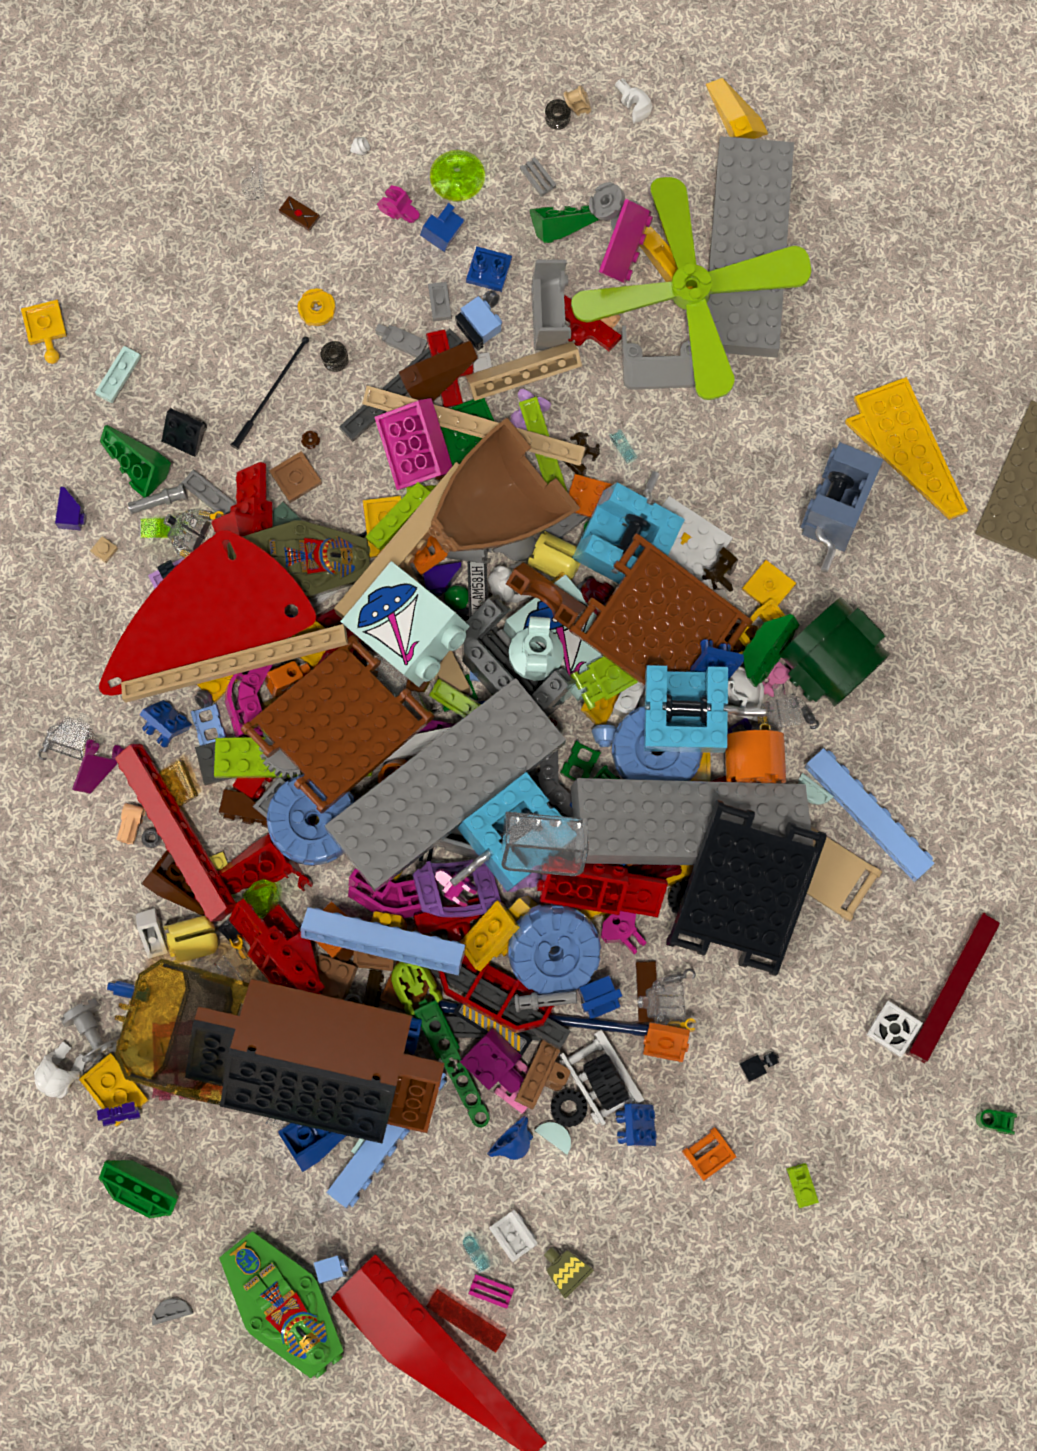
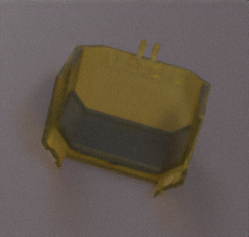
(160, 1023)

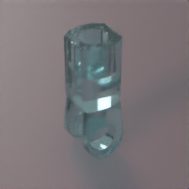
(624, 448)
(475, 1254)

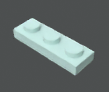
(118, 374)

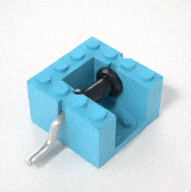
(607, 539)
(688, 710)
(485, 828)

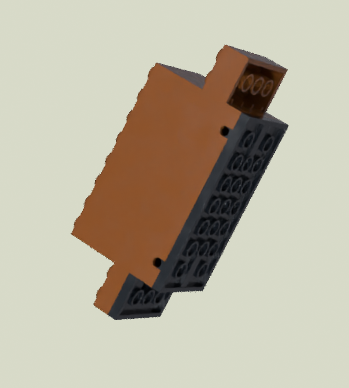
(315, 1062)

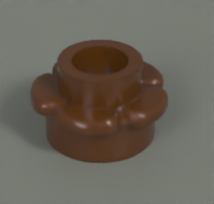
(310, 435)

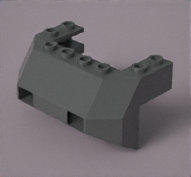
(489, 659)

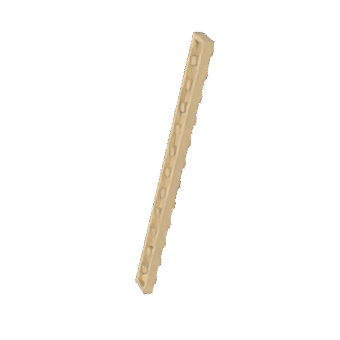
(478, 426)
(234, 663)

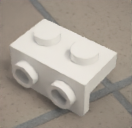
(513, 1235)

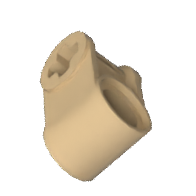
(578, 101)

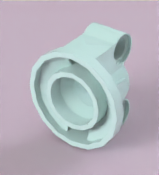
(532, 664)

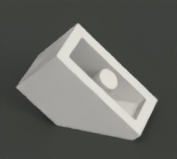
(151, 933)

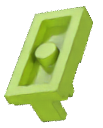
(802, 1185)

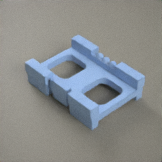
(201, 727)

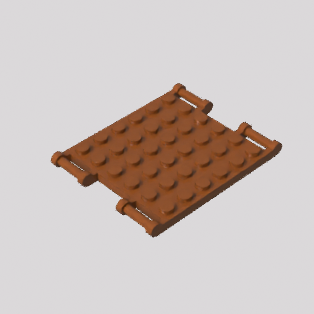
(658, 616)
(337, 724)

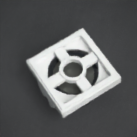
(893, 1029)

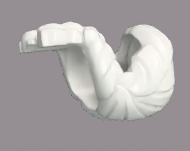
(497, 582)
(56, 1081)

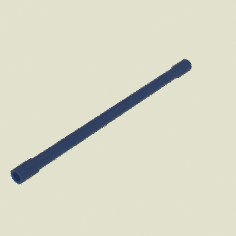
(634, 1029)

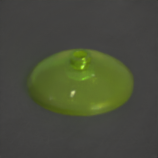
(460, 184)

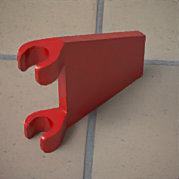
(288, 865)

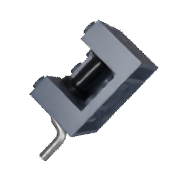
(840, 499)

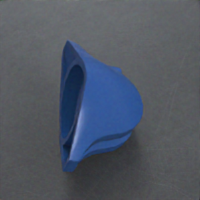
(514, 1142)

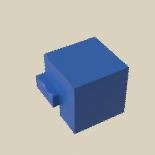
(443, 229)
(599, 997)

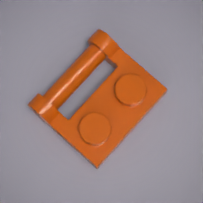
(425, 560)
(712, 1160)

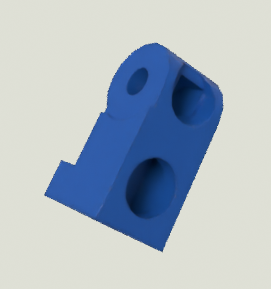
(413, 1035)

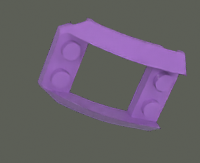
(429, 895)

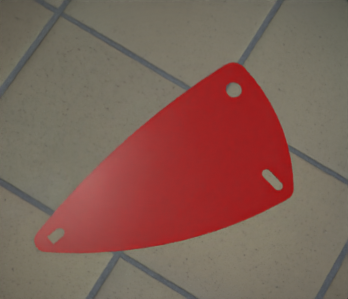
(209, 611)

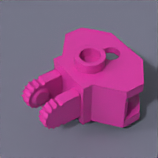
(398, 205)
(451, 892)
(623, 931)

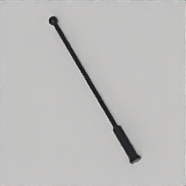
(249, 424)

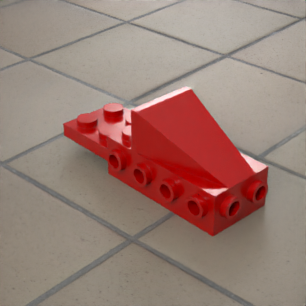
(252, 509)
(605, 890)
(290, 958)

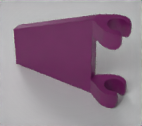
(94, 767)

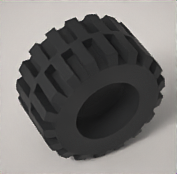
(606, 1081)

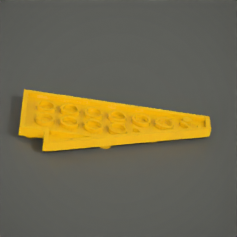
(901, 435)

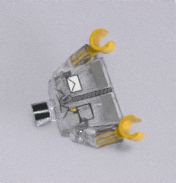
(189, 529)

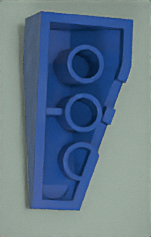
(308, 1144)

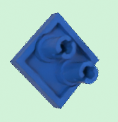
(489, 269)
(717, 658)
(165, 720)
(639, 1125)

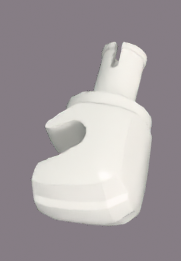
(635, 95)

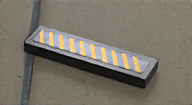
(517, 1040)

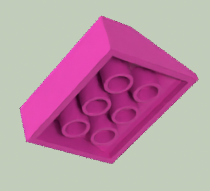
(625, 242)
(413, 443)

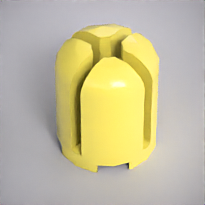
(554, 556)
(191, 939)

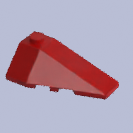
(253, 864)

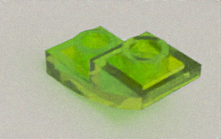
(154, 528)

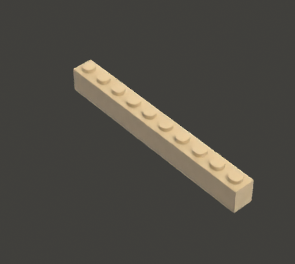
(401, 548)

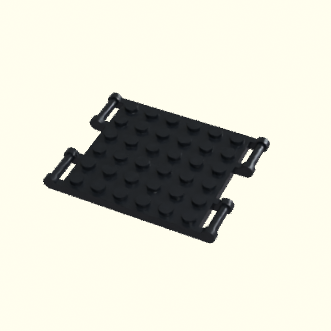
(746, 888)

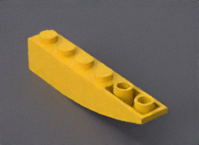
(659, 254)

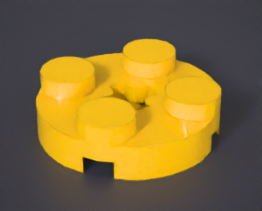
(313, 317)

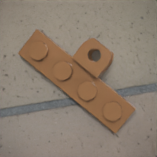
(542, 1073)

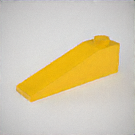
(735, 113)

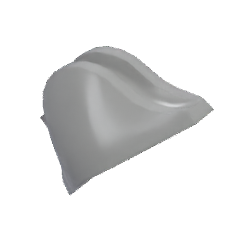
(518, 551)

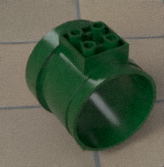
(835, 653)

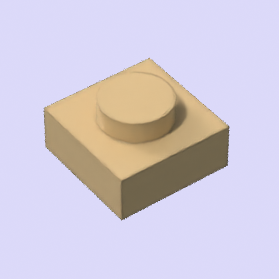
(104, 549)

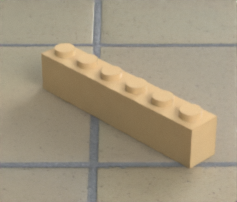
(523, 370)

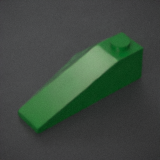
(556, 224)
(142, 464)

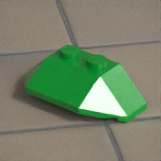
(766, 646)
(139, 1188)

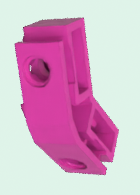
(248, 702)
(391, 898)

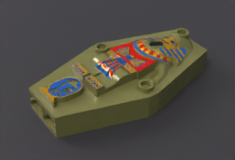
(314, 555)

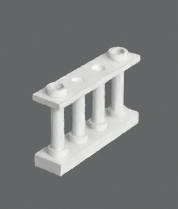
(599, 1043)

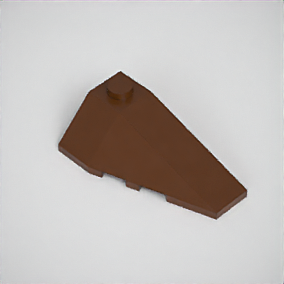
(435, 374)
(170, 884)

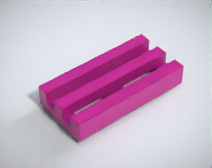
(474, 1285)

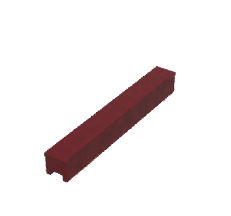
(953, 988)

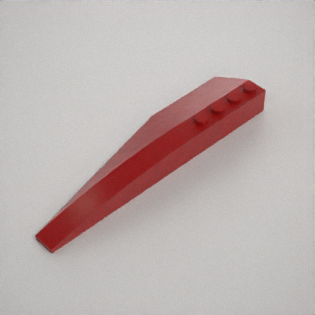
(426, 1352)

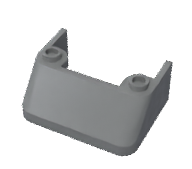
(548, 304)
(657, 371)

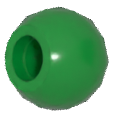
(456, 597)

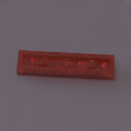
(466, 1320)

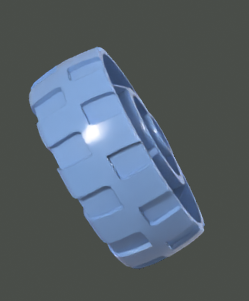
(637, 764)
(290, 826)
(559, 968)

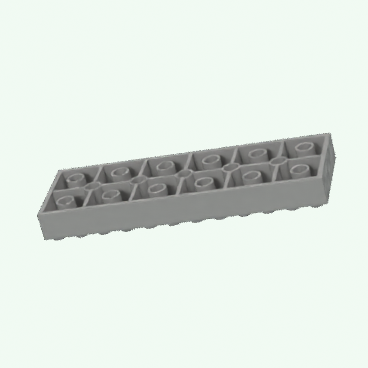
(748, 223)
(444, 784)
(668, 819)

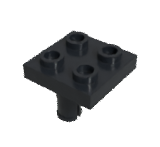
(183, 432)

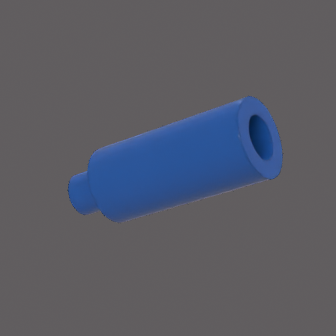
(121, 989)

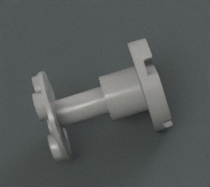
(608, 202)
(86, 1025)

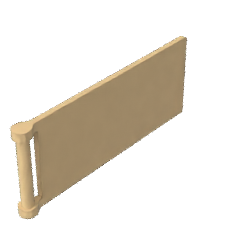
(836, 877)

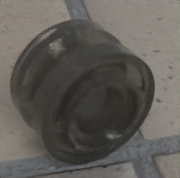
(557, 122)
(334, 364)

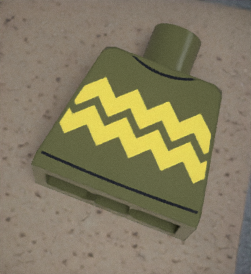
(566, 1271)

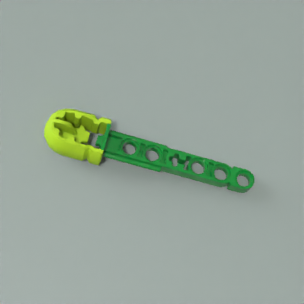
(427, 1013)

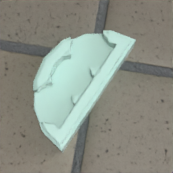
(815, 793)
(556, 1135)

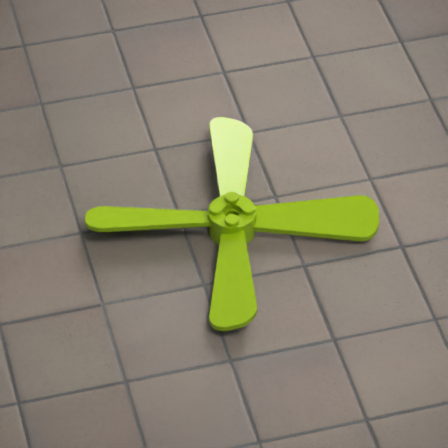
(774, 270)

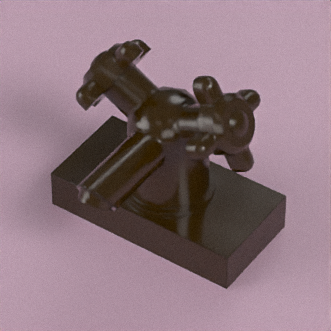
(582, 441)
(725, 563)

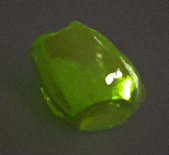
(262, 896)

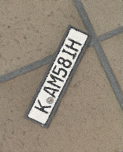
(476, 586)

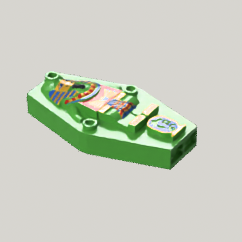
(282, 1305)

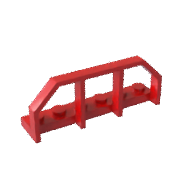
(507, 985)

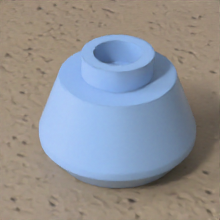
(604, 734)

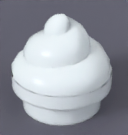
(360, 146)

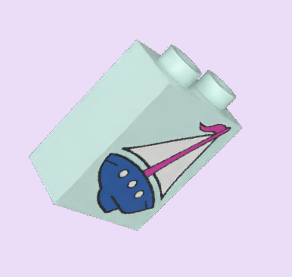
(406, 624)
(576, 652)

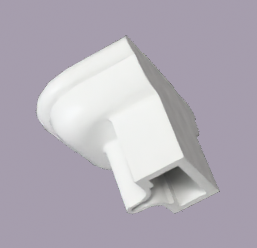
(743, 693)

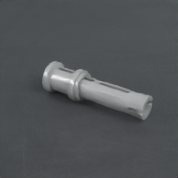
(166, 496)
(535, 1001)

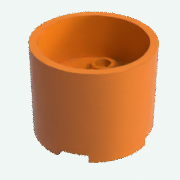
(755, 757)

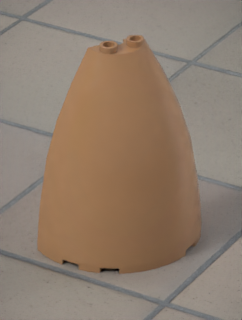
(497, 496)

